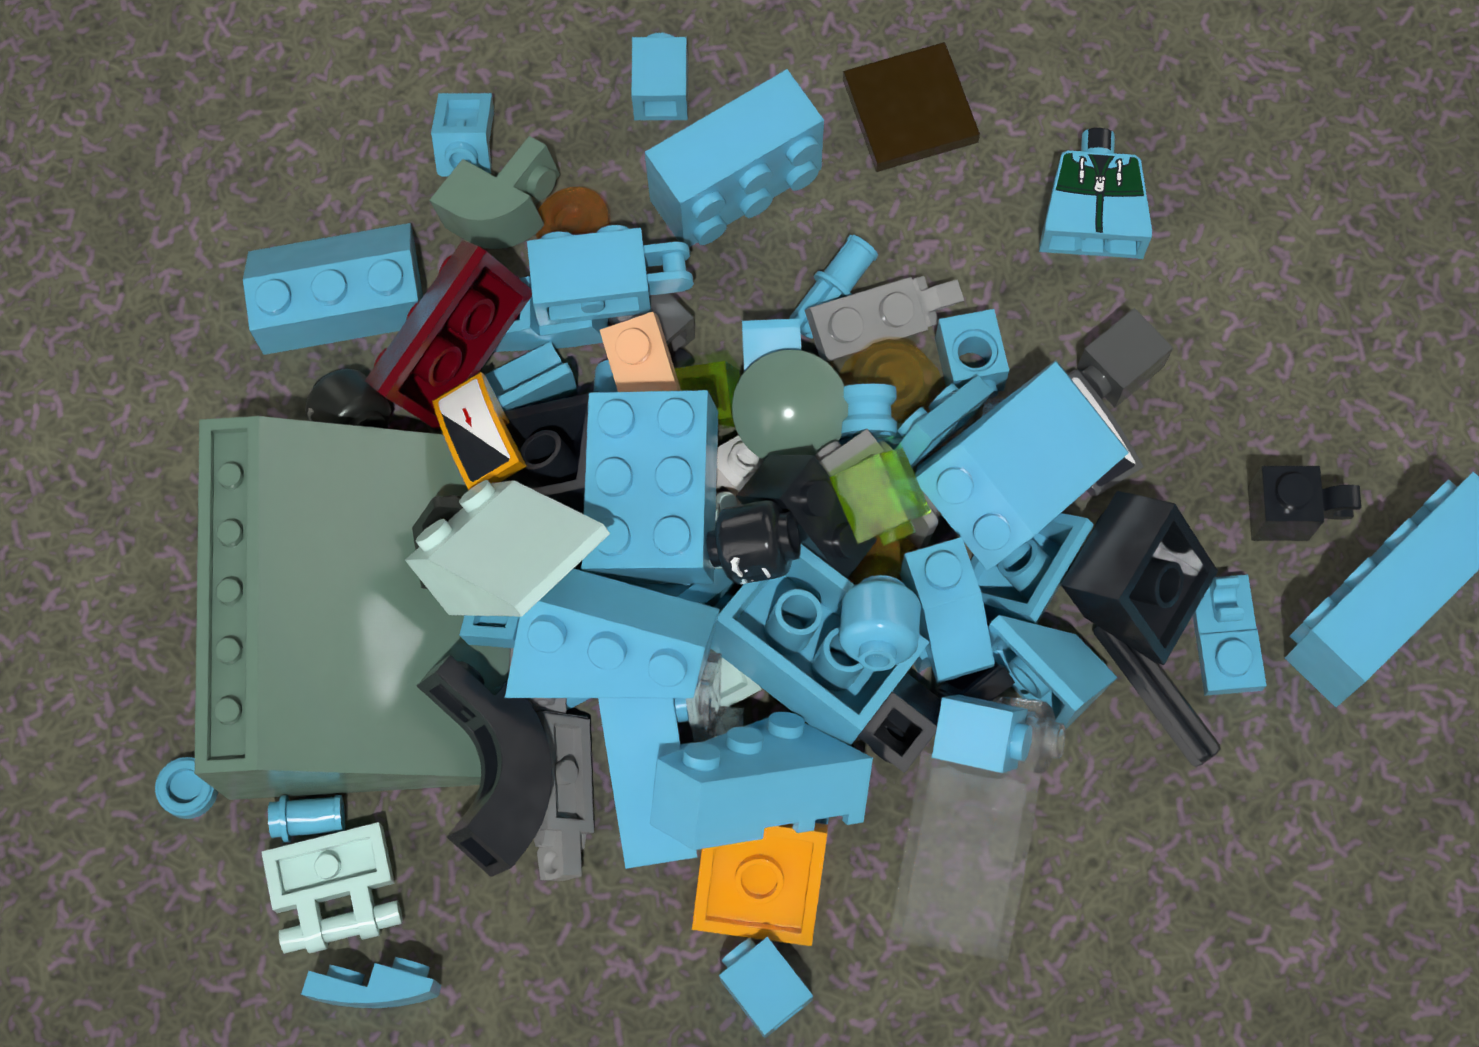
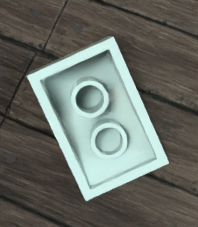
(502, 550)

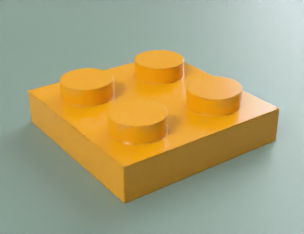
(763, 886)

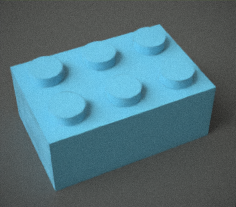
(736, 160)
(652, 485)
(788, 643)

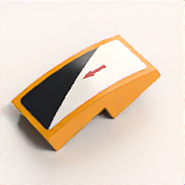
(478, 432)

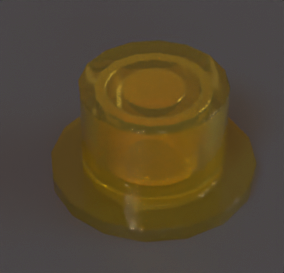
(896, 365)

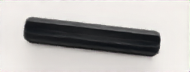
(1163, 700)

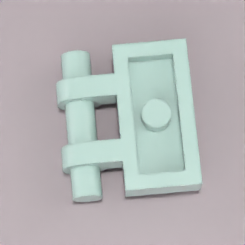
(326, 870)

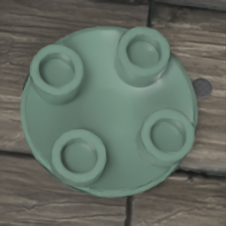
(789, 404)

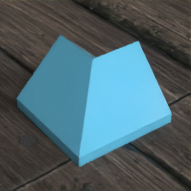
(1049, 666)

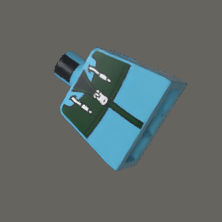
(1098, 202)

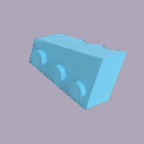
(610, 642)

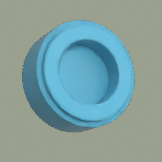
(183, 791)

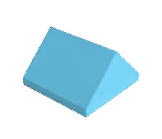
(1032, 574)

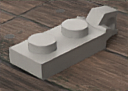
(878, 314)
(571, 797)

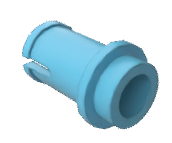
(305, 816)

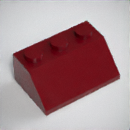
(449, 331)

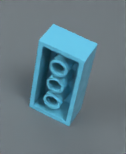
(1391, 593)

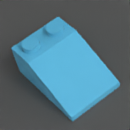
(1020, 465)

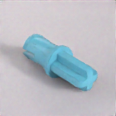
(837, 278)

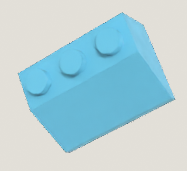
(331, 288)

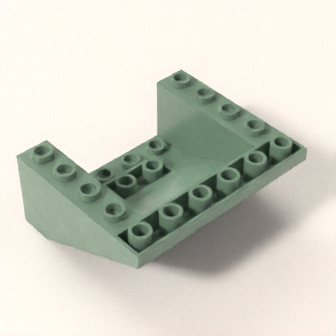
(316, 616)

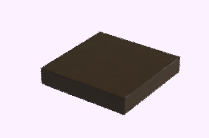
(911, 106)

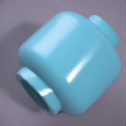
(880, 622)

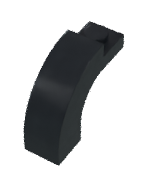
(512, 762)

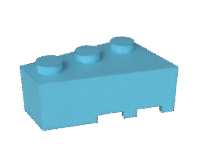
(634, 737)
(758, 780)

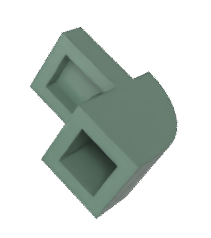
(500, 208)

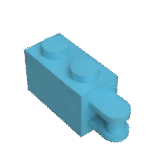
(602, 274)

